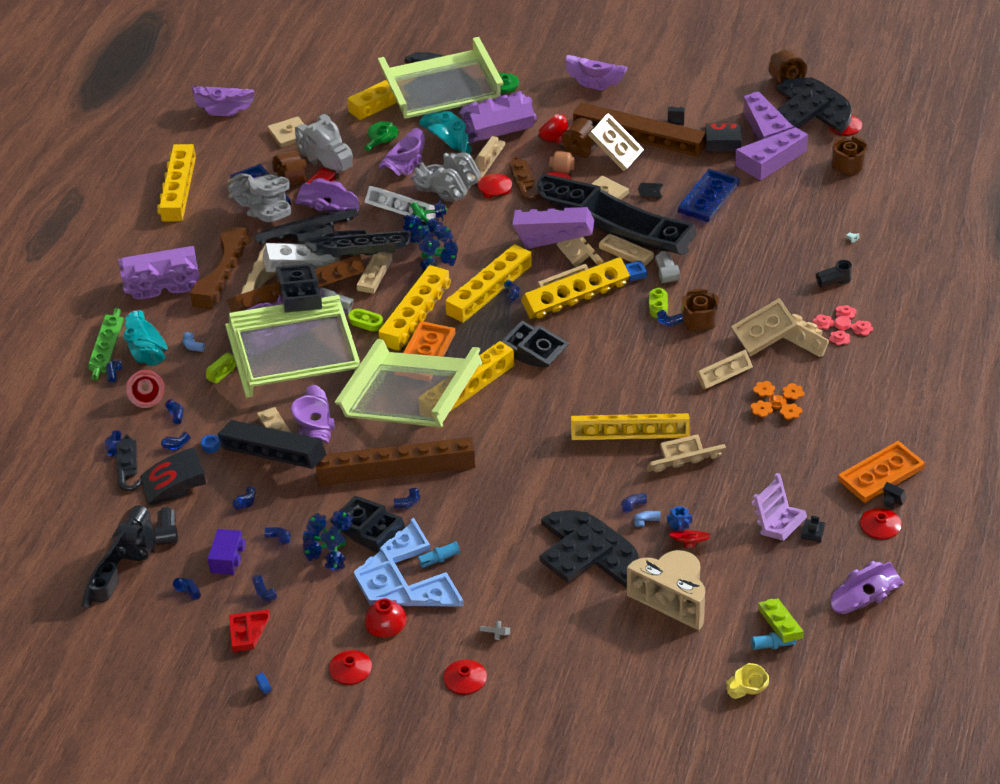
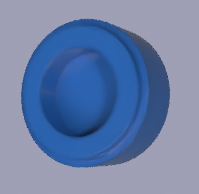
(210, 443)
(263, 683)

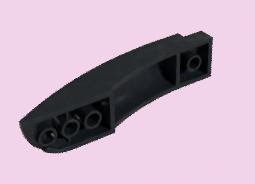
(617, 216)

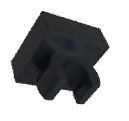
(676, 115)
(893, 495)
(813, 529)

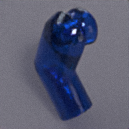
(514, 289)
(175, 409)
(175, 443)
(245, 500)
(409, 501)
(278, 532)
(187, 586)

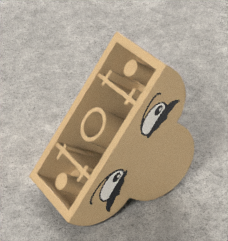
(669, 586)

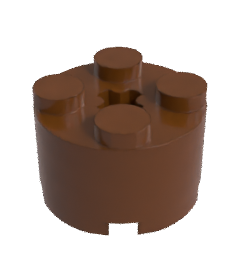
(786, 66)
(577, 138)
(849, 155)
(290, 167)
(700, 310)

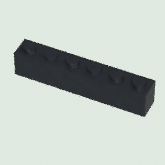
(272, 444)

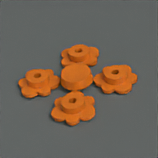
(777, 401)

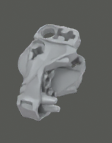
(323, 143)
(447, 180)
(262, 195)

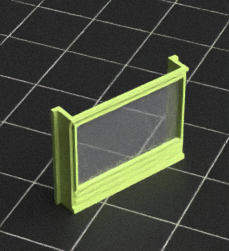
(443, 81)
(290, 345)
(406, 386)

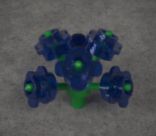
(414, 220)
(431, 247)
(332, 538)

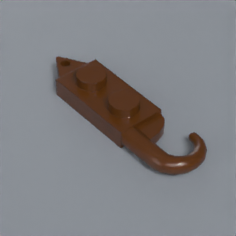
(522, 177)

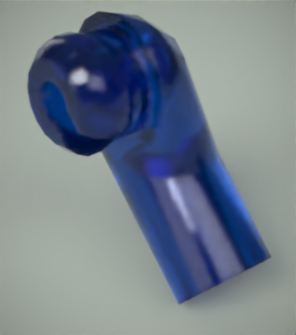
(667, 319)
(111, 368)
(111, 442)
(628, 502)
(261, 590)

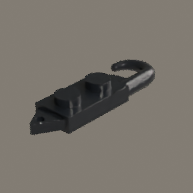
(127, 462)

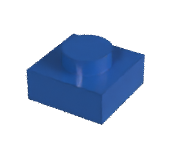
(636, 270)

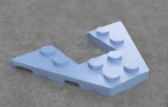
(382, 579)

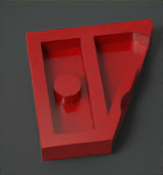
(247, 629)

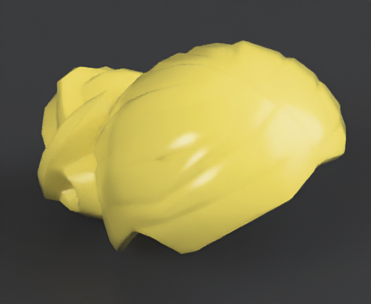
(747, 680)

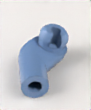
(190, 343)
(640, 518)

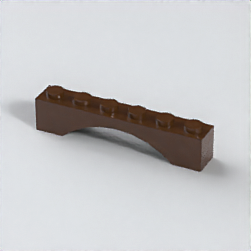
(208, 289)

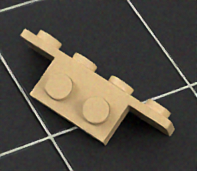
(488, 155)
(578, 252)
(808, 337)
(683, 451)

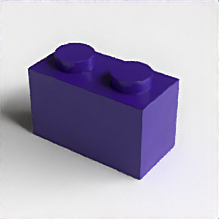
(226, 551)

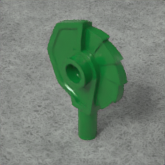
(510, 83)
(381, 133)

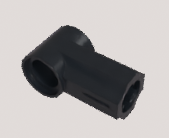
(840, 273)
(166, 527)

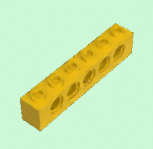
(371, 100)
(177, 182)
(613, 268)
(488, 283)
(414, 307)
(495, 362)
(630, 426)

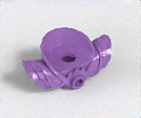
(594, 73)
(222, 101)
(405, 162)
(313, 196)
(313, 403)
(851, 594)

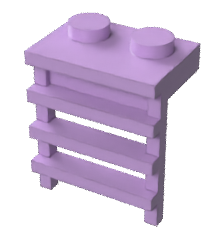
(776, 519)

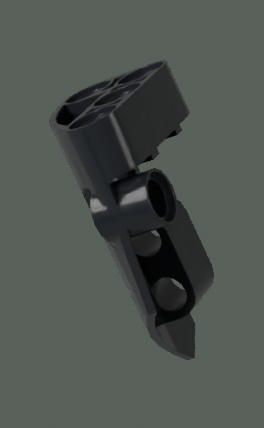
(132, 541)

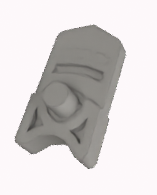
(498, 630)

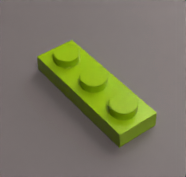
(780, 620)

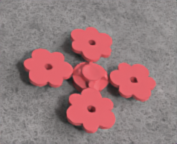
(843, 323)

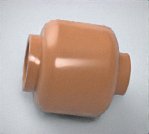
(562, 162)

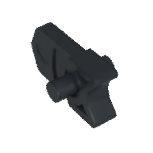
(650, 189)

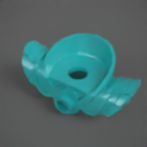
(448, 128)
(144, 340)

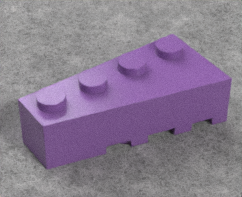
(763, 116)
(771, 153)
(552, 225)

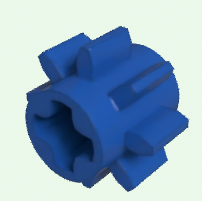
(679, 518)

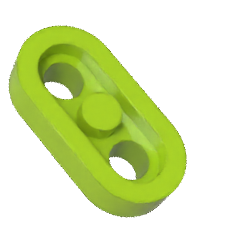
(657, 301)
(365, 319)
(221, 368)

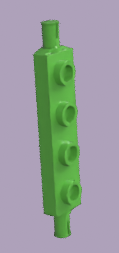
(105, 343)

